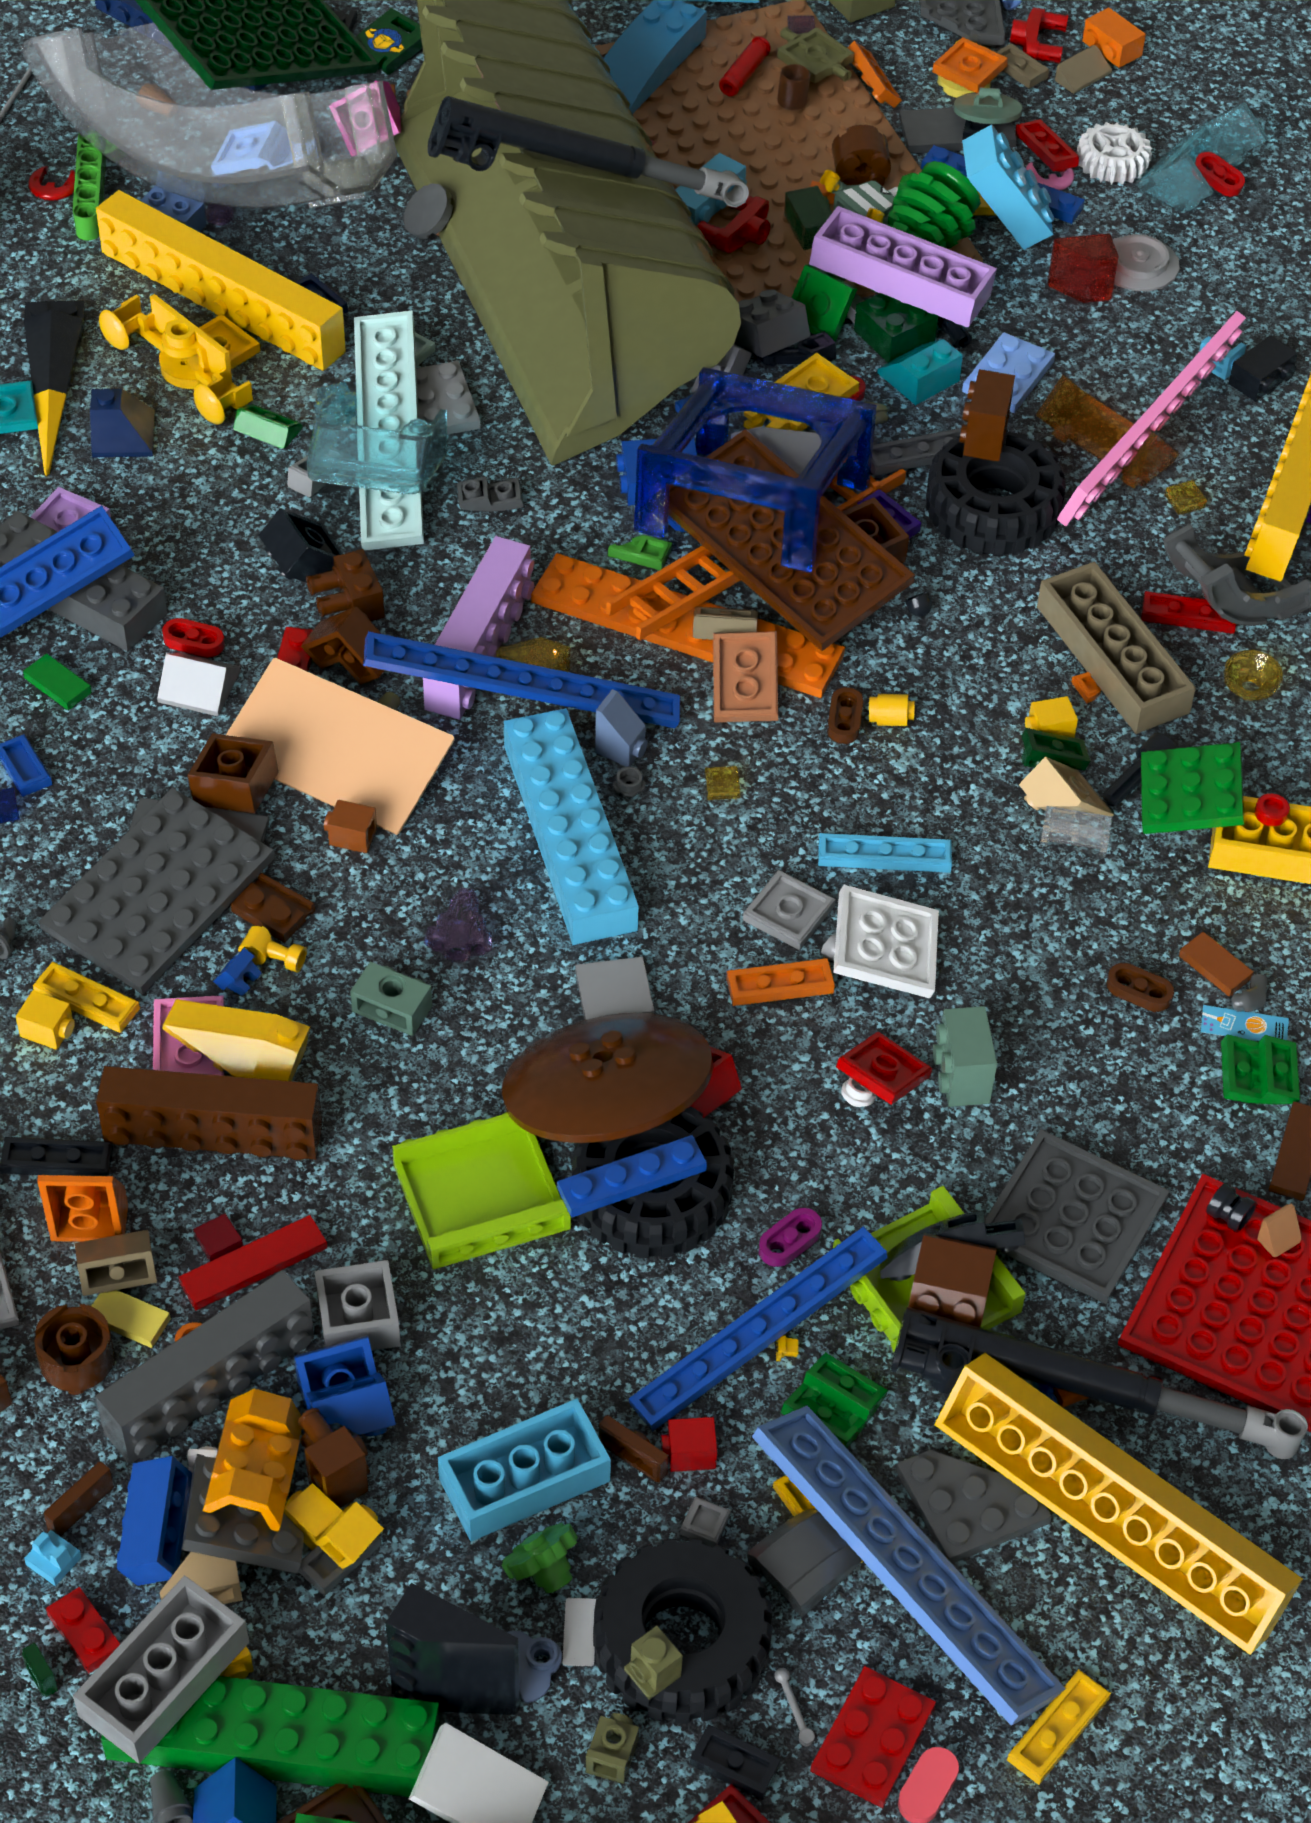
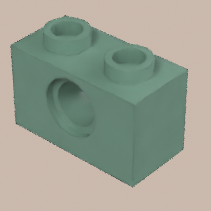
(391, 998)

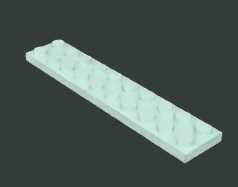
(387, 401)

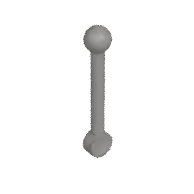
(806, 1735)

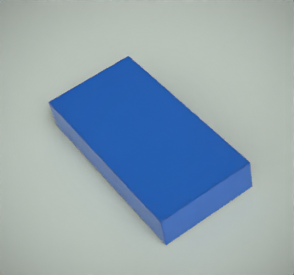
(24, 765)

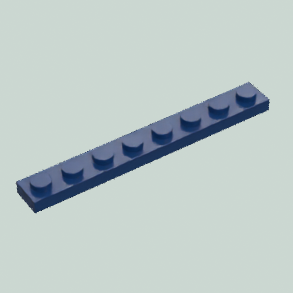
(757, 1328)

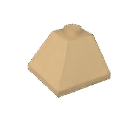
(1061, 787)

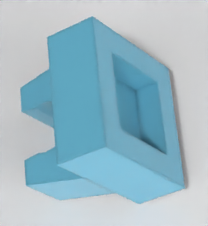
(52, 1557)

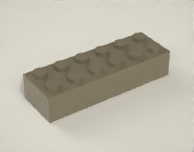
(1115, 647)

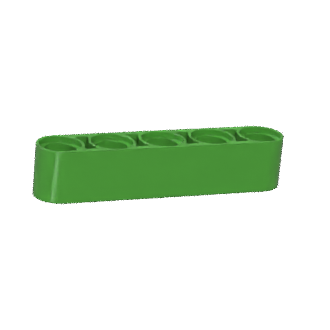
(88, 189)

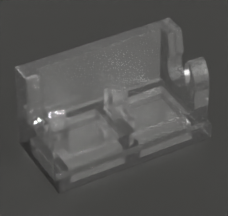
(1076, 828)

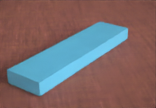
(885, 852)

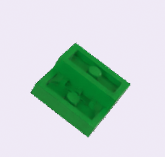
(1260, 1070)
(838, 1397)

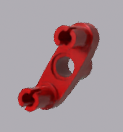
(1026, 34)
(745, 227)

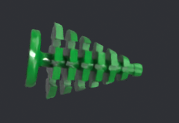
(935, 205)

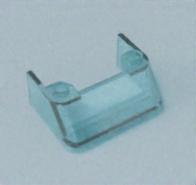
(1176, 177)
(375, 456)

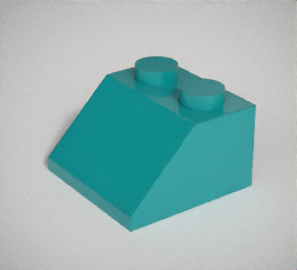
(924, 370)

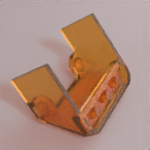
(1098, 429)

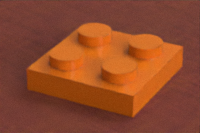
(970, 65)

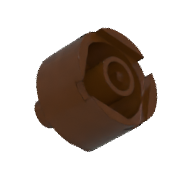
(861, 155)
(74, 1348)

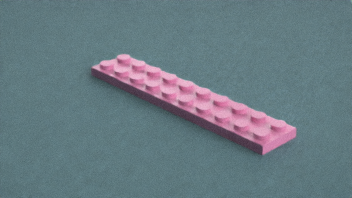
(1152, 420)

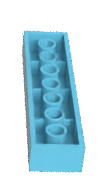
(570, 827)

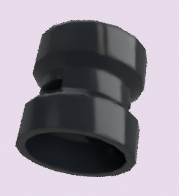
(1231, 1207)

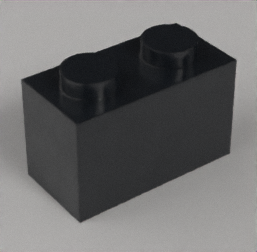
(1263, 368)

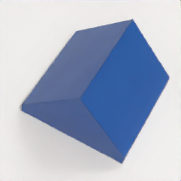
(333, 1366)
(235, 1796)

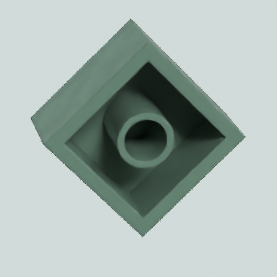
(965, 1056)

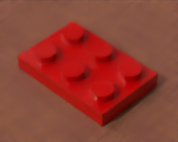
(873, 1737)

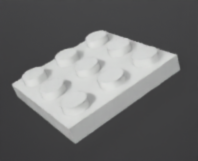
(886, 941)

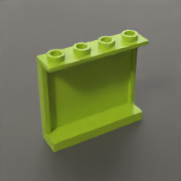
(478, 1189)
(888, 1298)

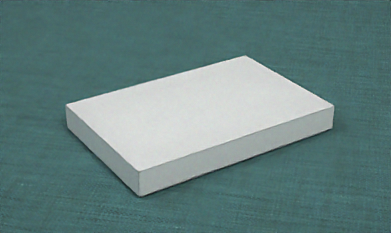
(474, 1783)

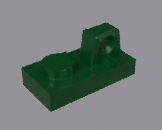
(1057, 747)

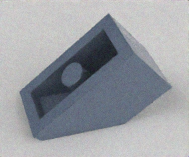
(619, 731)

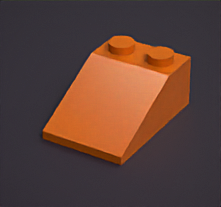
(83, 1206)

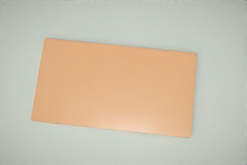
(342, 743)

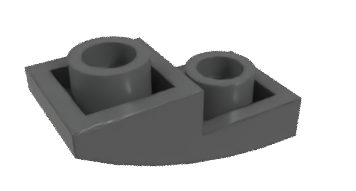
(486, 497)

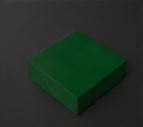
(39, 1670)

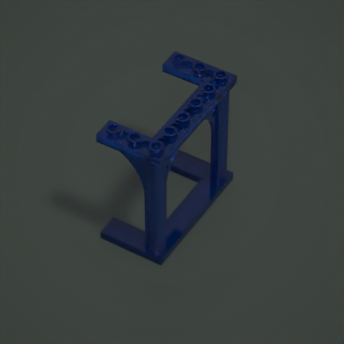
(845, 448)

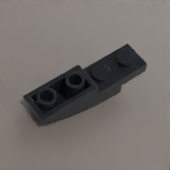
(968, 1227)

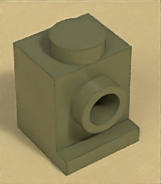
(654, 1662)
(610, 1759)

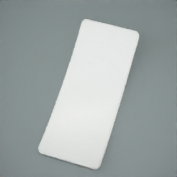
(578, 1632)

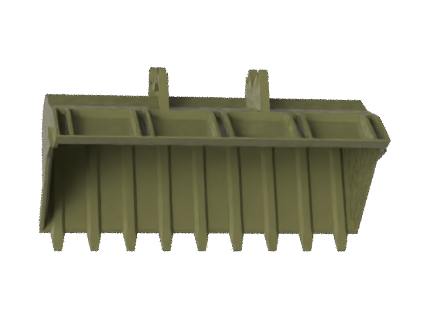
(576, 272)

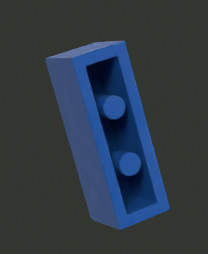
(154, 1520)

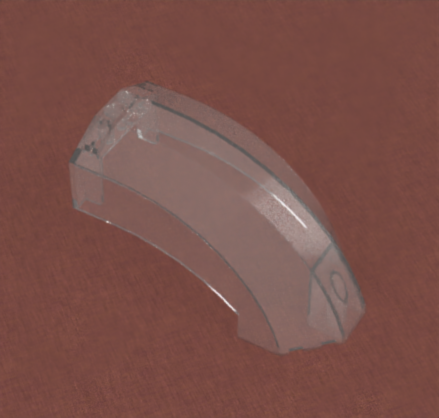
(212, 146)

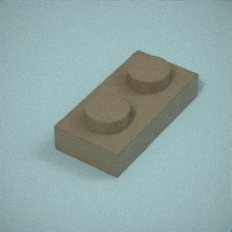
(1023, 67)

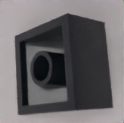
(298, 545)

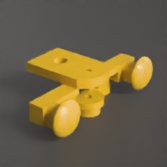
(188, 354)

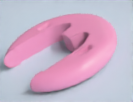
(1053, 180)

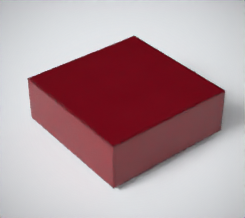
(217, 1237)

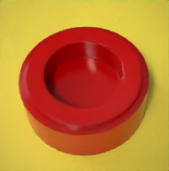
(1272, 809)

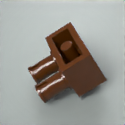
(356, 586)
(334, 1459)

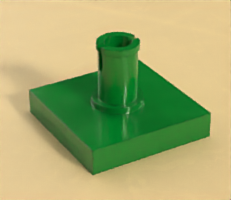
(825, 300)

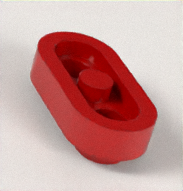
(1220, 174)
(193, 637)

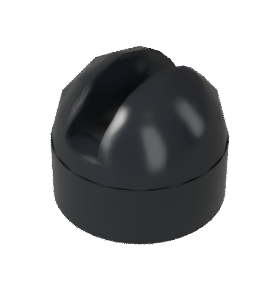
(919, 604)

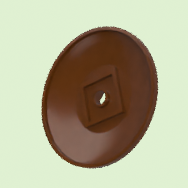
(607, 1077)

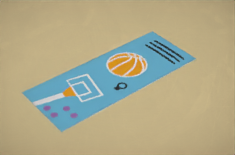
(1242, 1024)

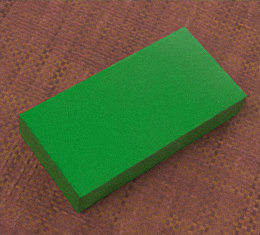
(57, 681)

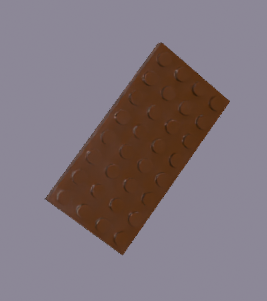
(850, 571)

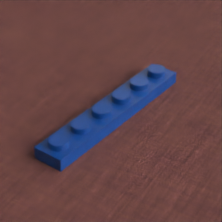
(1063, 205)

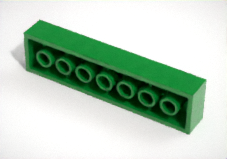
(300, 1735)

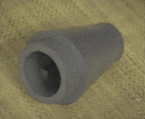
(169, 1800)

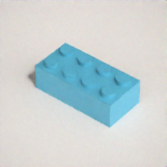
(1008, 186)
(524, 1469)

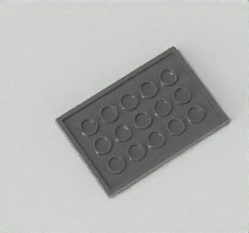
(157, 890)

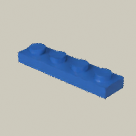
(631, 1176)

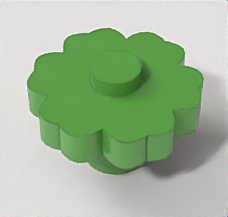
(543, 1557)

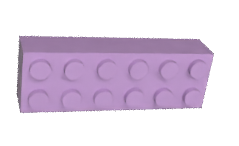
(902, 266)
(483, 618)

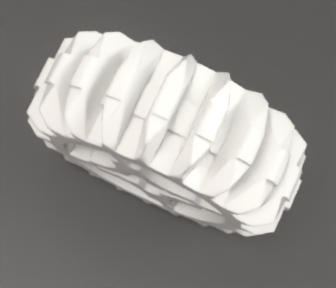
(1114, 153)

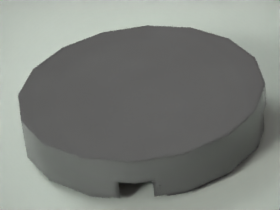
(428, 211)

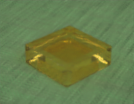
(1185, 497)
(722, 783)

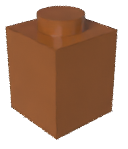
(351, 826)

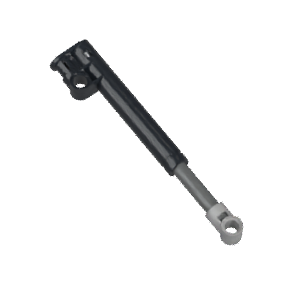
(468, 126)
(943, 1346)

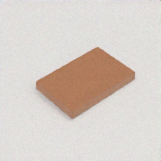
(745, 676)

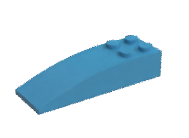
(654, 47)

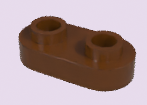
(845, 715)
(1141, 987)

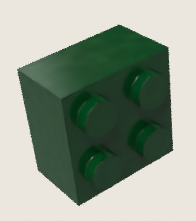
(893, 326)

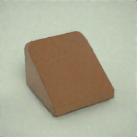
(1280, 1231)

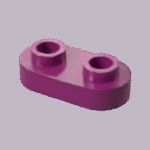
(788, 1239)

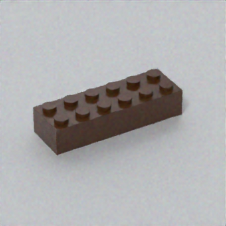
(210, 1112)

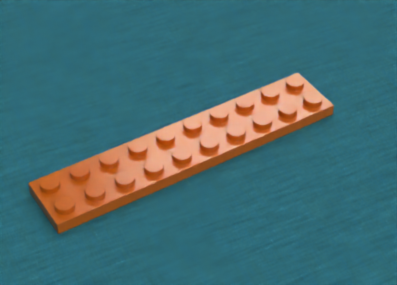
(585, 588)

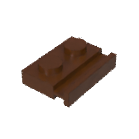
(273, 906)

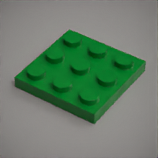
(1192, 788)

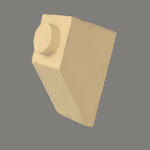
(212, 1574)

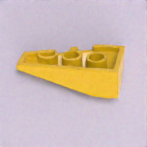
(240, 1039)

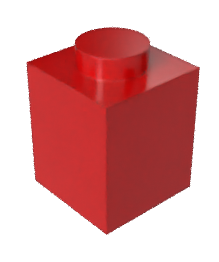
(690, 1444)

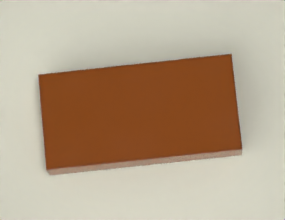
(1216, 964)

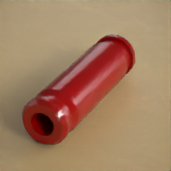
(744, 66)

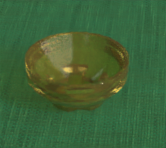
(1255, 668)

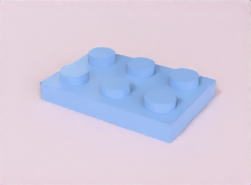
(1015, 358)

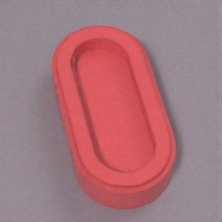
(928, 1785)

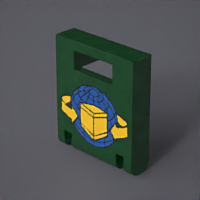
(389, 43)

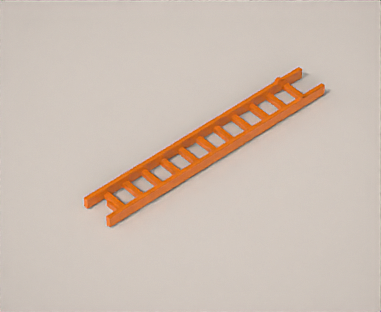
(724, 580)

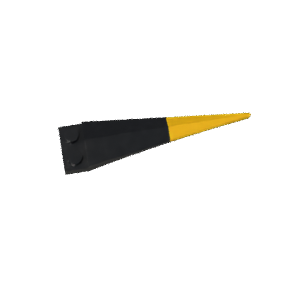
(53, 343)

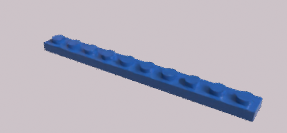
(514, 678)

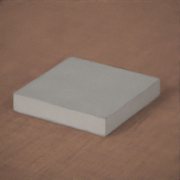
(788, 909)
(614, 987)

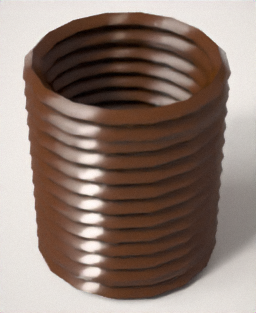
(793, 87)

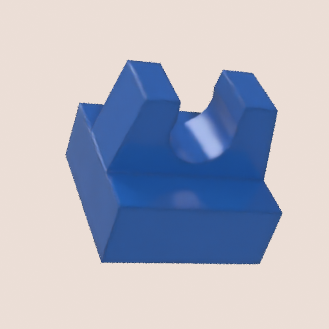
(232, 974)

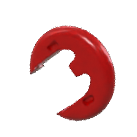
(49, 191)

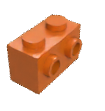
(1114, 36)

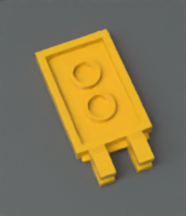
(814, 375)

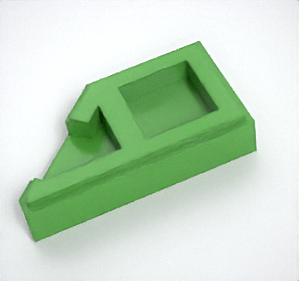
(643, 551)

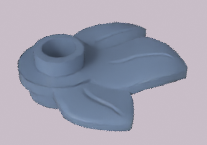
(535, 1676)

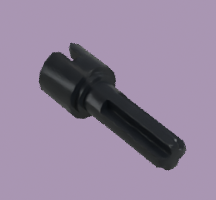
(1132, 776)

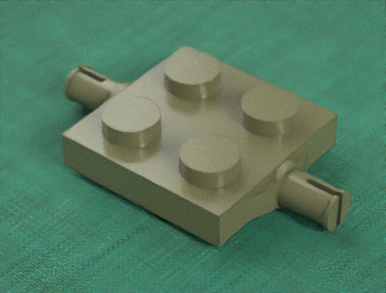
(817, 53)

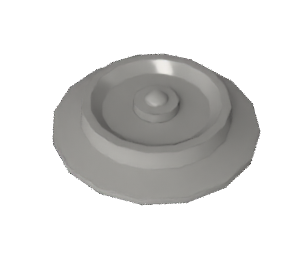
(1144, 263)

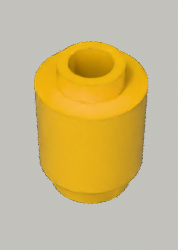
(891, 709)

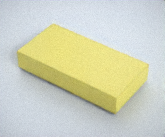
(132, 1317)

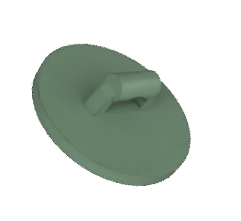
(988, 107)

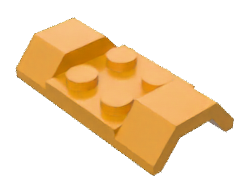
(256, 1455)

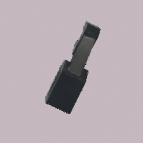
(819, 343)

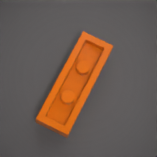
(874, 75)
(780, 982)

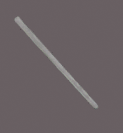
(16, 92)

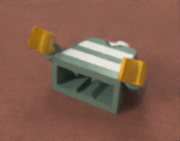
(864, 199)

